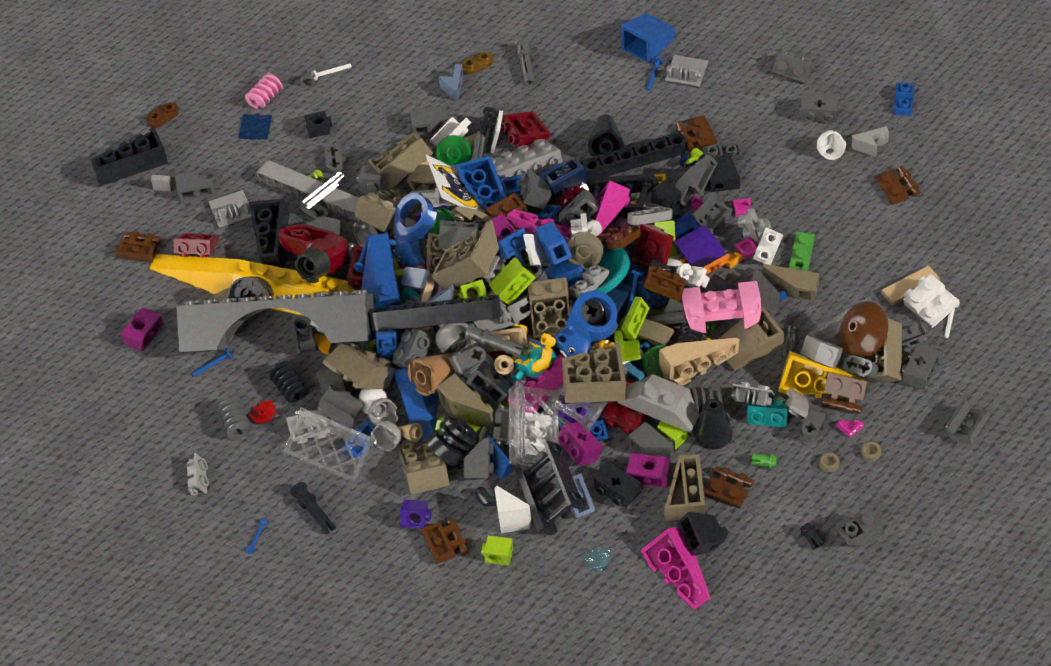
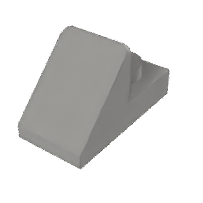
(868, 141)

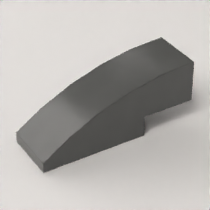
(695, 179)

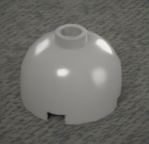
(451, 336)

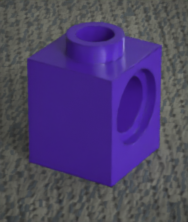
(407, 515)

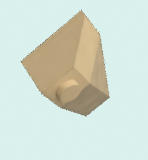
(690, 358)

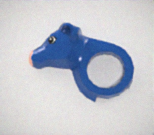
(407, 245)
(577, 333)

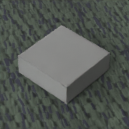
(161, 183)

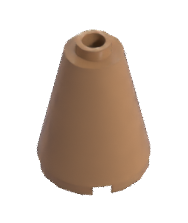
(429, 372)

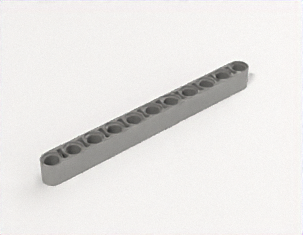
(302, 186)

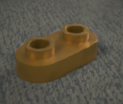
(477, 63)

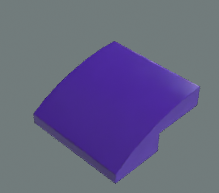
(699, 247)

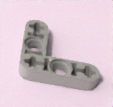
(652, 214)

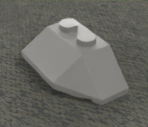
(662, 401)

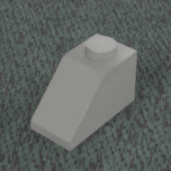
(821, 351)

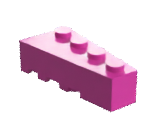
(549, 380)

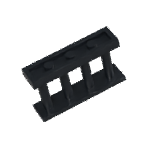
(636, 183)
(533, 488)

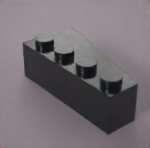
(130, 158)
(268, 219)

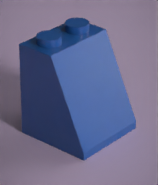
(646, 36)

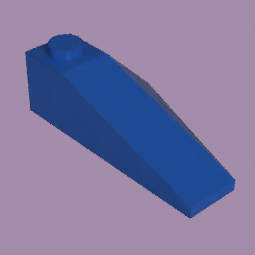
(481, 181)
(380, 273)
(417, 407)

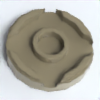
(585, 249)

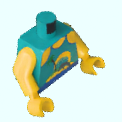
(535, 358)

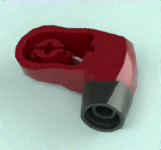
(316, 249)

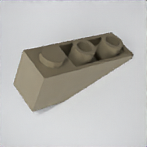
(795, 282)

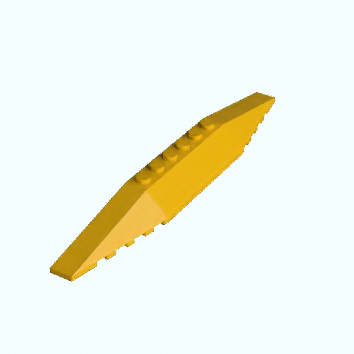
(219, 274)

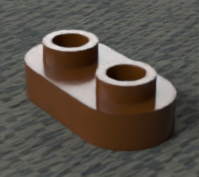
(162, 115)

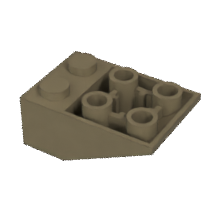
(380, 207)
(549, 306)
(755, 341)
(464, 403)
(422, 468)

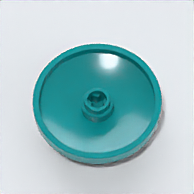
(618, 265)

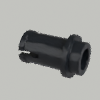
(811, 535)

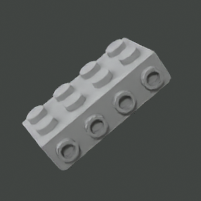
(536, 157)

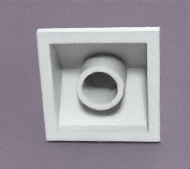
(512, 512)

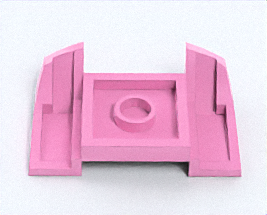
(722, 305)

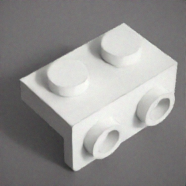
(450, 128)

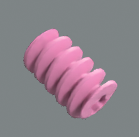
(264, 91)

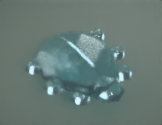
(597, 558)

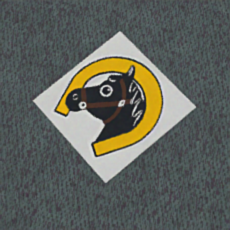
(451, 186)

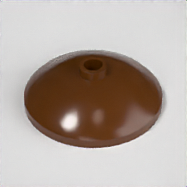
(863, 329)

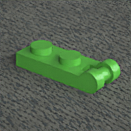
(802, 251)

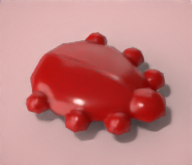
(263, 413)

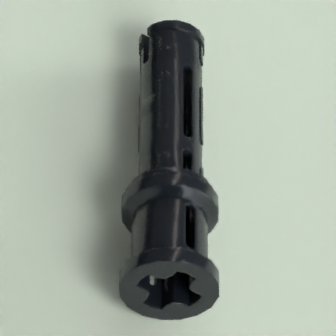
(488, 125)
(308, 501)

